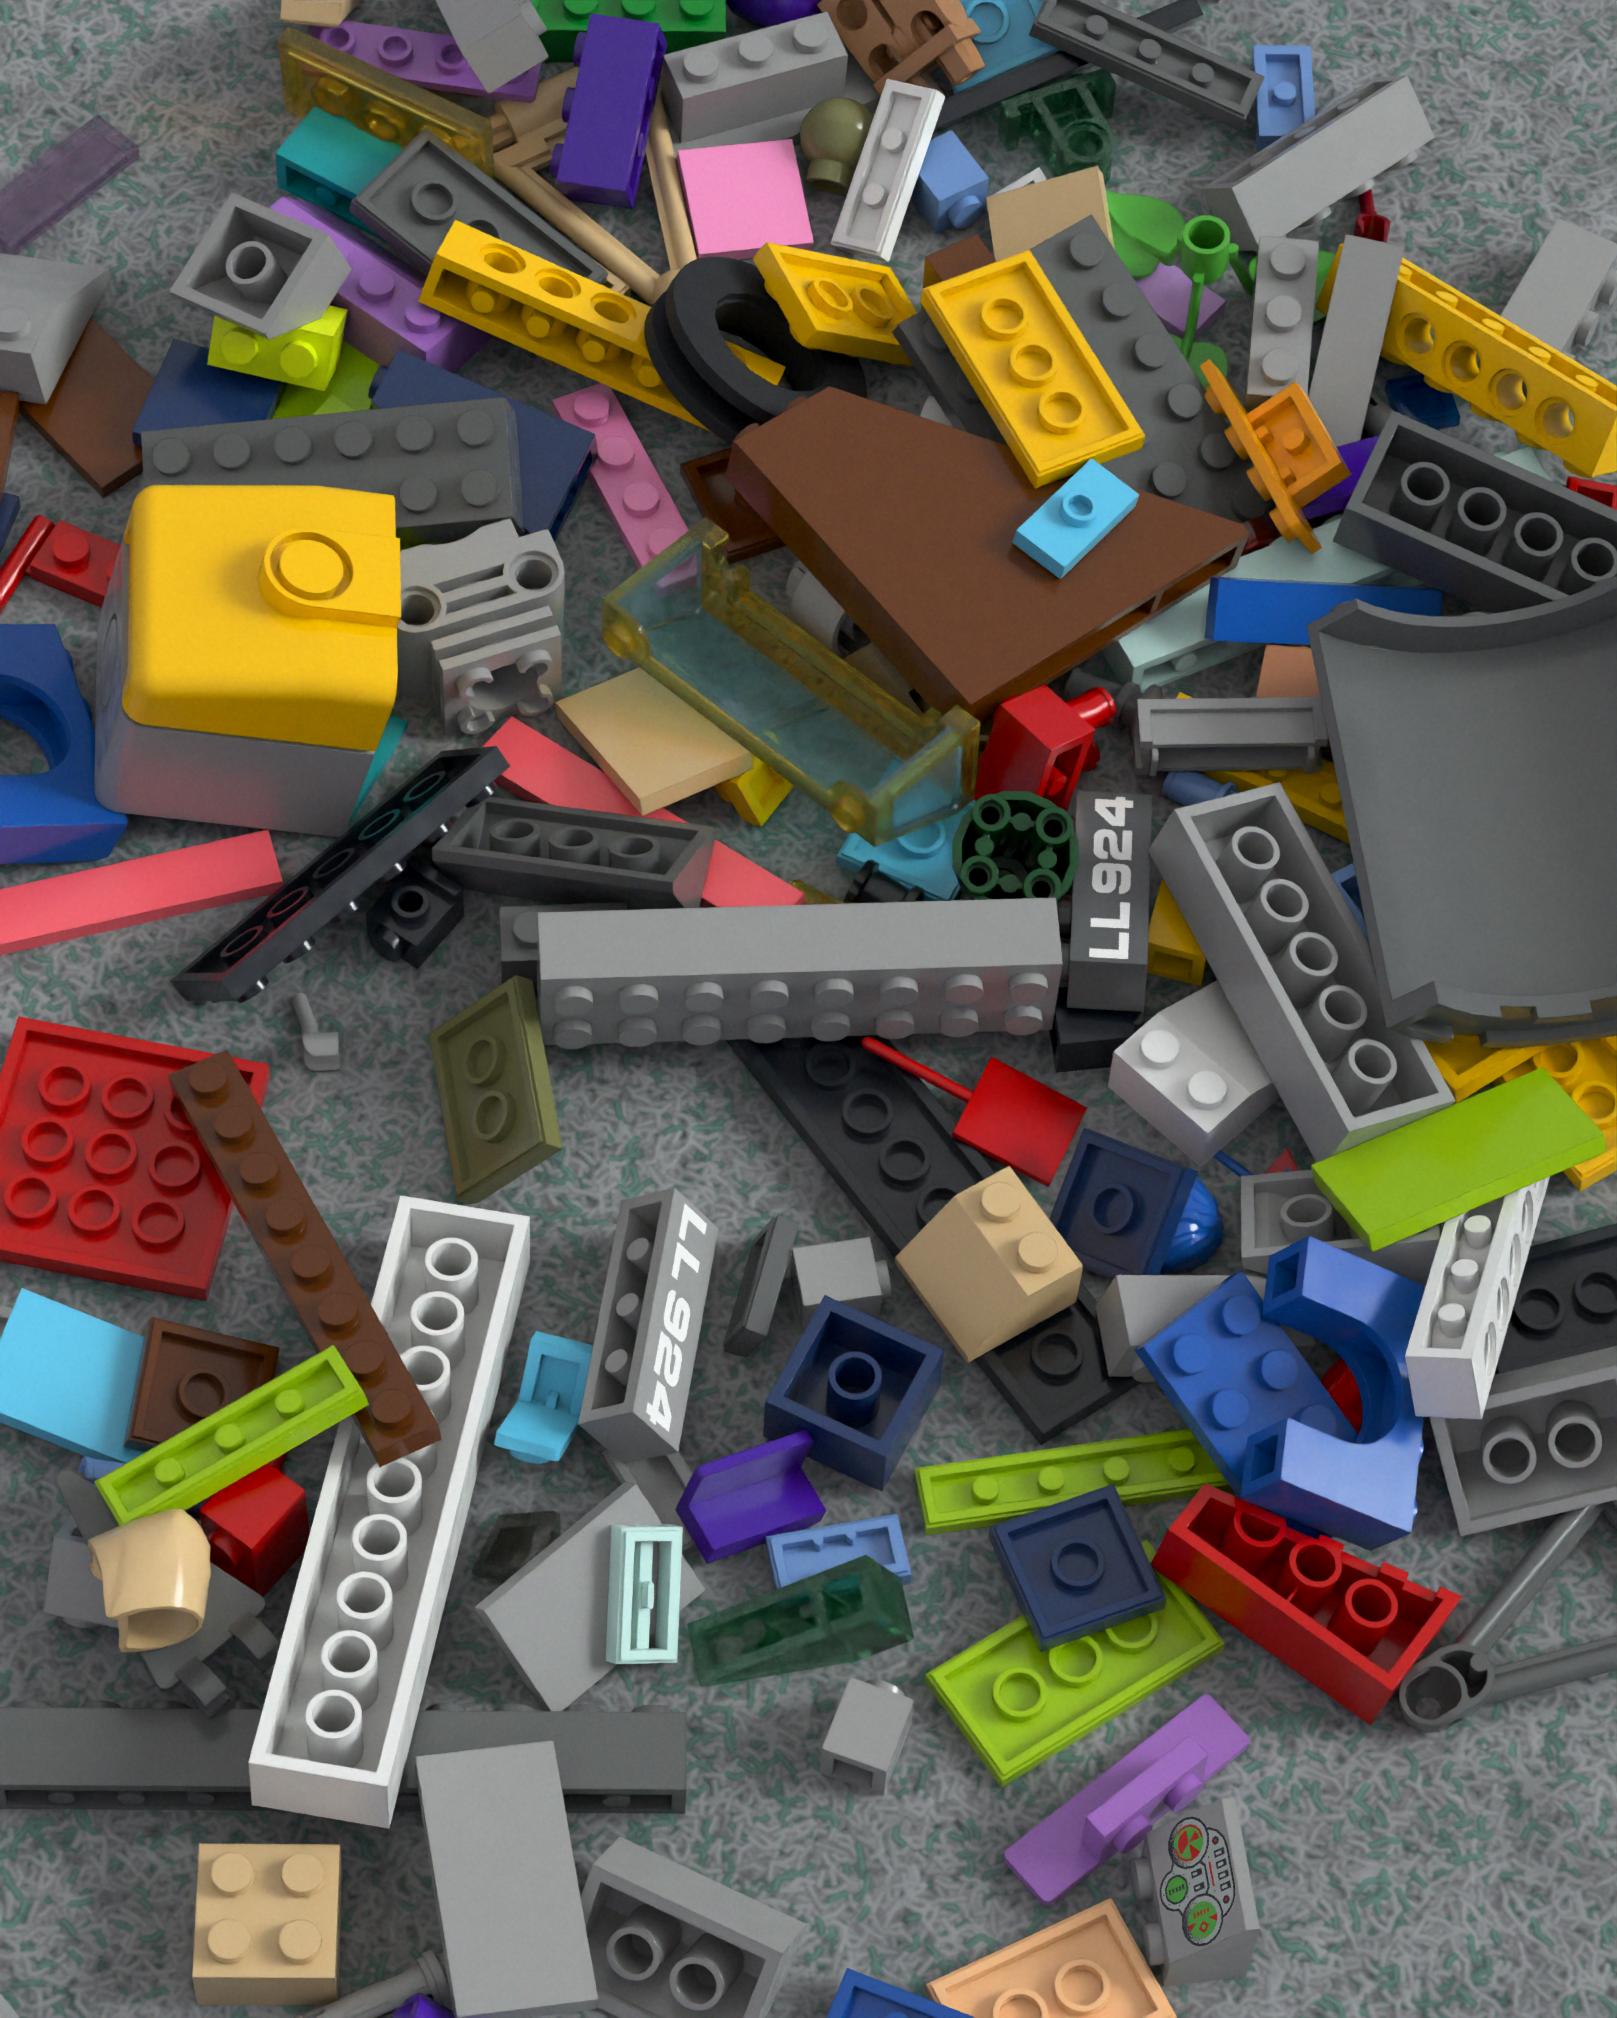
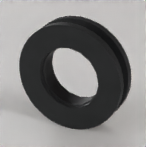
(703, 370)

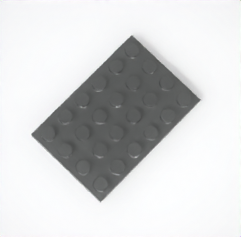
(1185, 440)

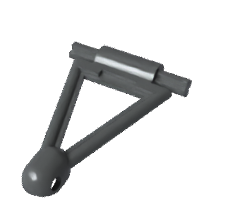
(1462, 1673)

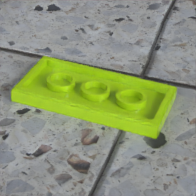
(1458, 1159)
(1033, 1704)

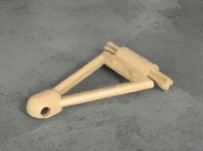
(533, 134)

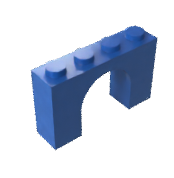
(56, 811)
(1309, 1476)

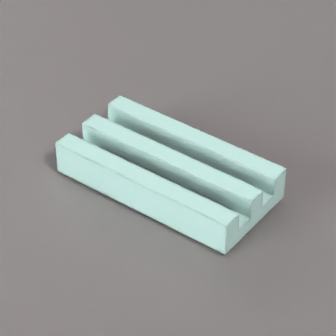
(640, 1587)

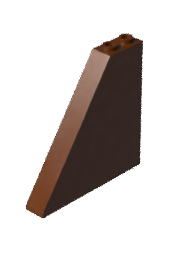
(919, 550)

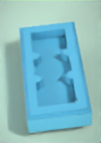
(1075, 518)

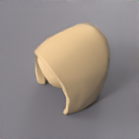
(153, 1578)

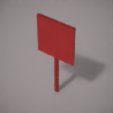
(1005, 1114)

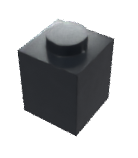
(1088, 1036)

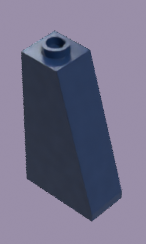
(551, 451)

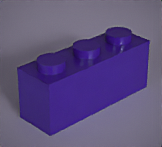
(609, 110)

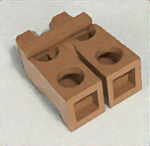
(908, 39)

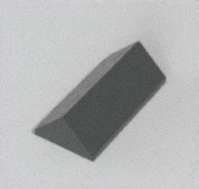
(576, 855)

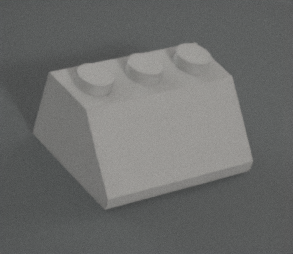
(1539, 1446)
(680, 1941)

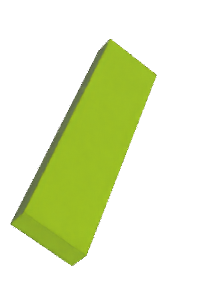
(235, 1439)

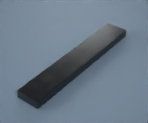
(1048, 70)

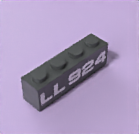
(1108, 903)

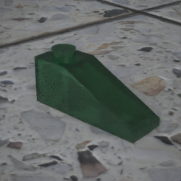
(804, 1625)

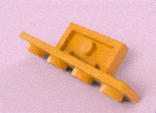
(1288, 449)

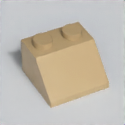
(990, 1265)

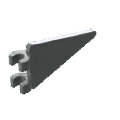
(229, 1614)

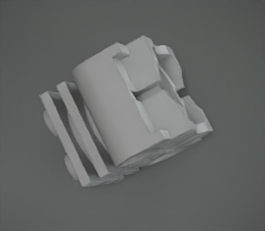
(482, 626)

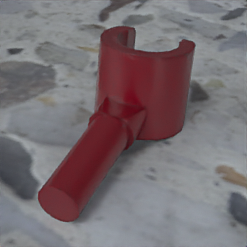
(1369, 223)

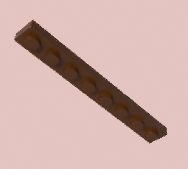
(303, 1253)

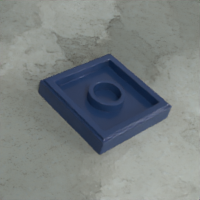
(200, 394)
(1120, 1206)
(1077, 1567)

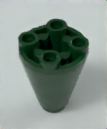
(1015, 835)

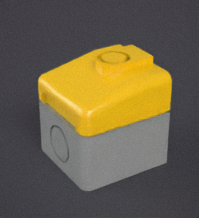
(247, 655)

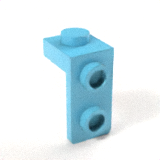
(548, 1400)

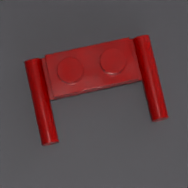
(62, 559)

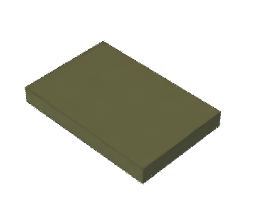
(495, 1090)

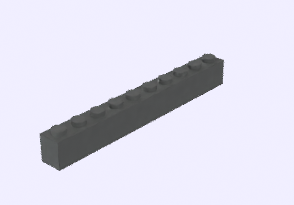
(189, 1762)

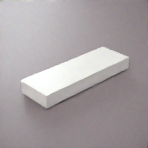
(887, 170)

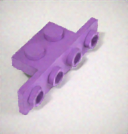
(422, 59)
(1126, 1800)

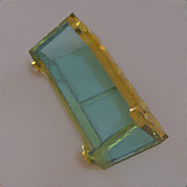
(788, 695)

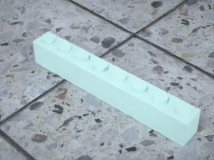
(1175, 640)

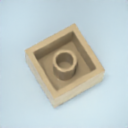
(267, 1924)

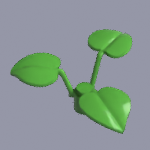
(1156, 232)

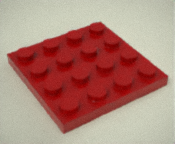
(105, 1163)

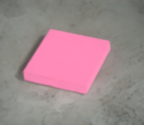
(744, 198)

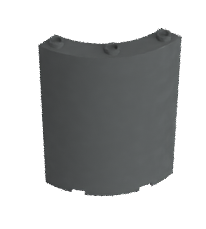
(1482, 812)

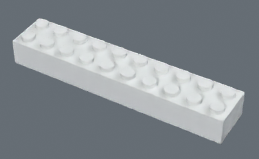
(391, 1533)

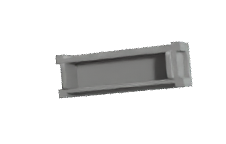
(1228, 734)

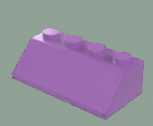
(384, 299)

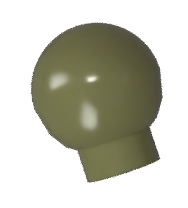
(833, 142)

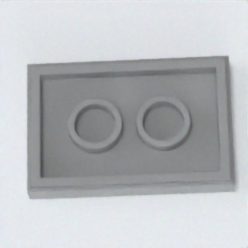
(556, 1606)

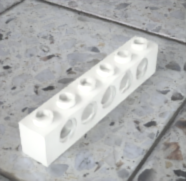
(1470, 1304)

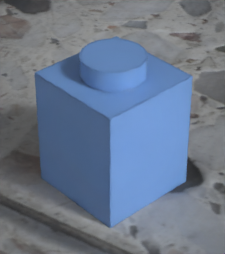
(950, 185)

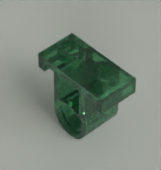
(1065, 123)

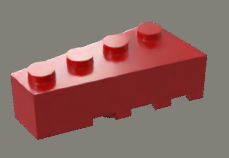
(1304, 1598)

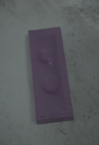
(62, 182)

